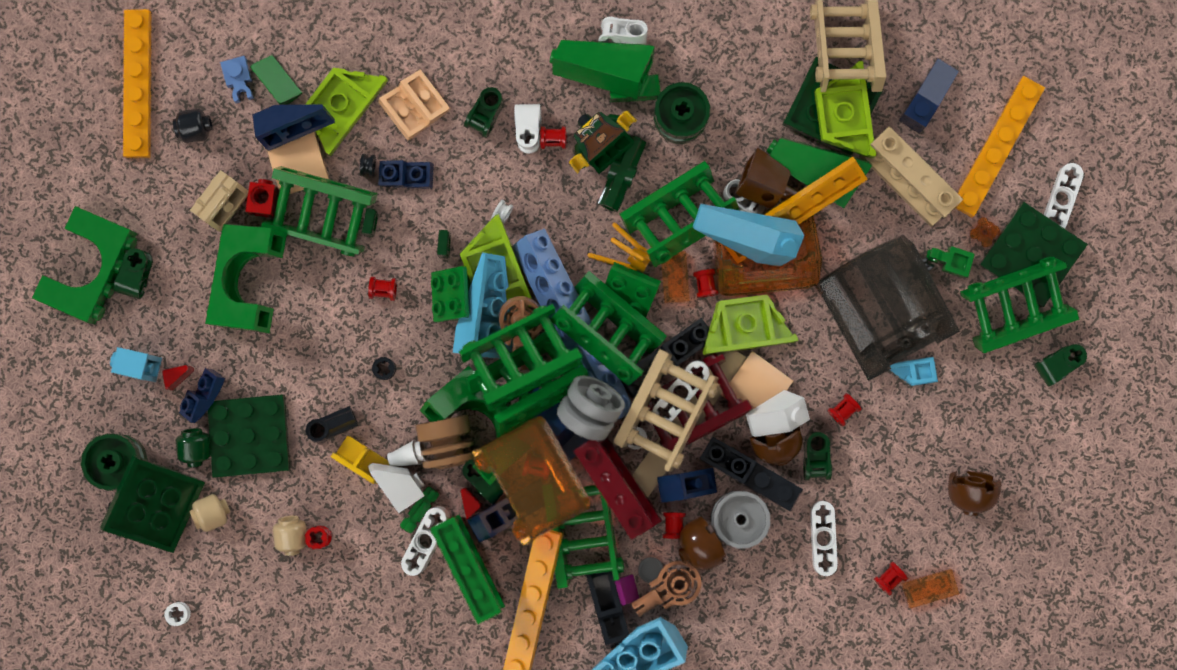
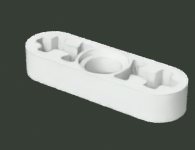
(1072, 194)
(691, 392)
(832, 544)
(410, 554)

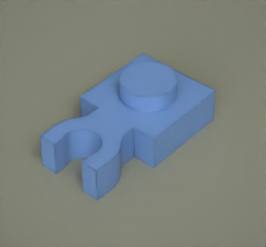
(237, 75)

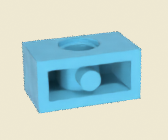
(135, 364)

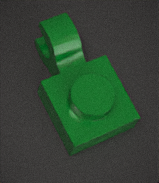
(954, 261)

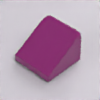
(627, 589)

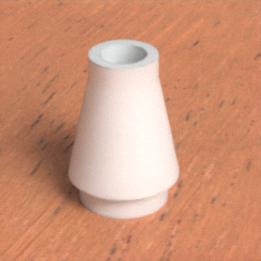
(408, 454)

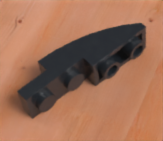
(680, 346)
(751, 474)

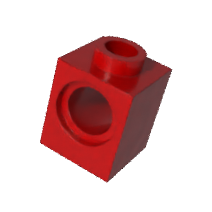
(265, 209)

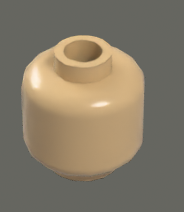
(209, 513)
(289, 535)

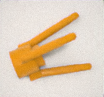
(638, 256)

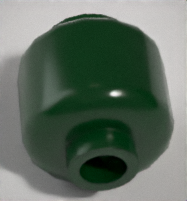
(193, 447)

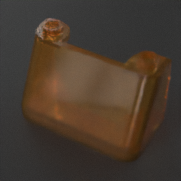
(757, 278)
(534, 478)

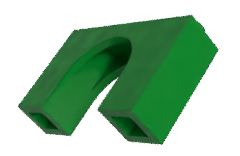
(236, 248)
(88, 300)
(455, 398)

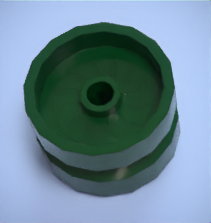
(686, 99)
(99, 459)

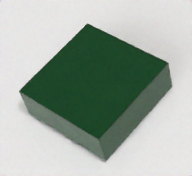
(370, 222)
(444, 243)

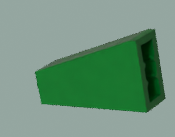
(604, 65)
(811, 162)

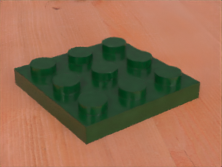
(803, 112)
(1025, 242)
(248, 436)
(152, 504)

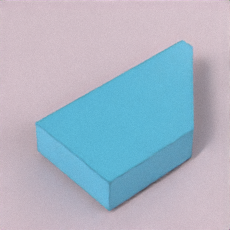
(916, 371)

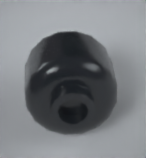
(192, 125)

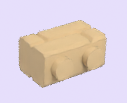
(220, 201)

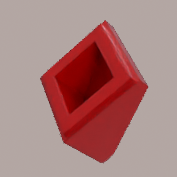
(175, 376)
(470, 502)

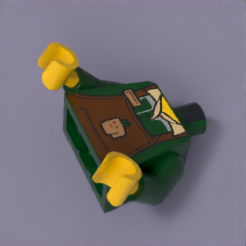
(601, 140)

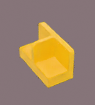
(358, 457)

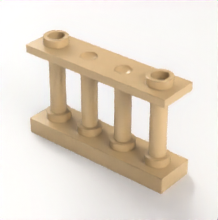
(870, 32)
(912, 178)
(651, 389)

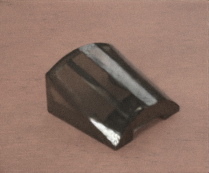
(886, 305)

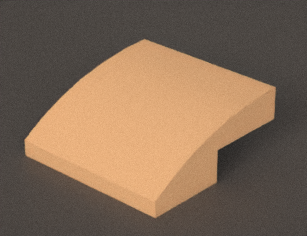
(414, 105)
(300, 155)
(758, 381)

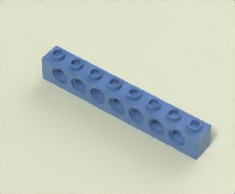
(554, 287)

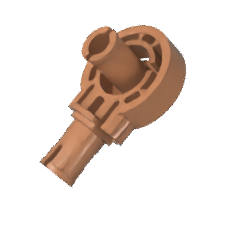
(518, 307)
(668, 589)

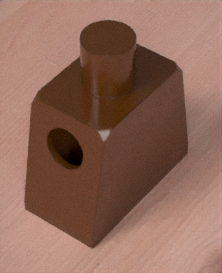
(764, 180)

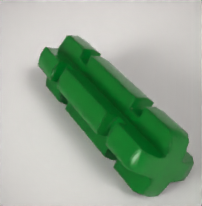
(419, 510)

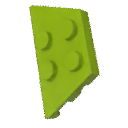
(346, 99)
(846, 115)
(494, 240)
(746, 325)

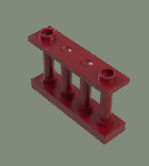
(713, 418)
(618, 487)

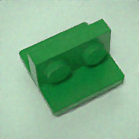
(633, 287)
(450, 294)

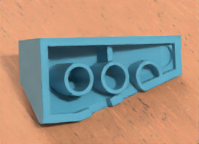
(753, 235)
(485, 300)
(648, 647)

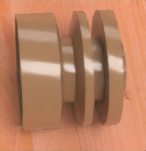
(445, 442)

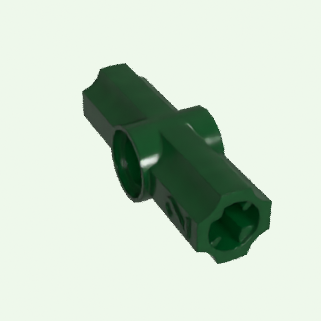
(621, 176)

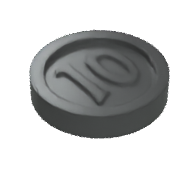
(649, 569)

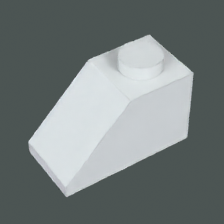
(778, 415)
(398, 484)

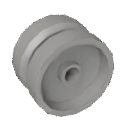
(590, 408)
(752, 529)

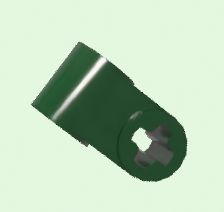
(483, 113)
(133, 276)
(1058, 366)
(817, 459)
(489, 492)

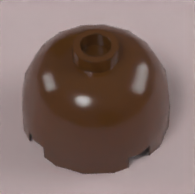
(778, 448)
(974, 492)
(700, 546)

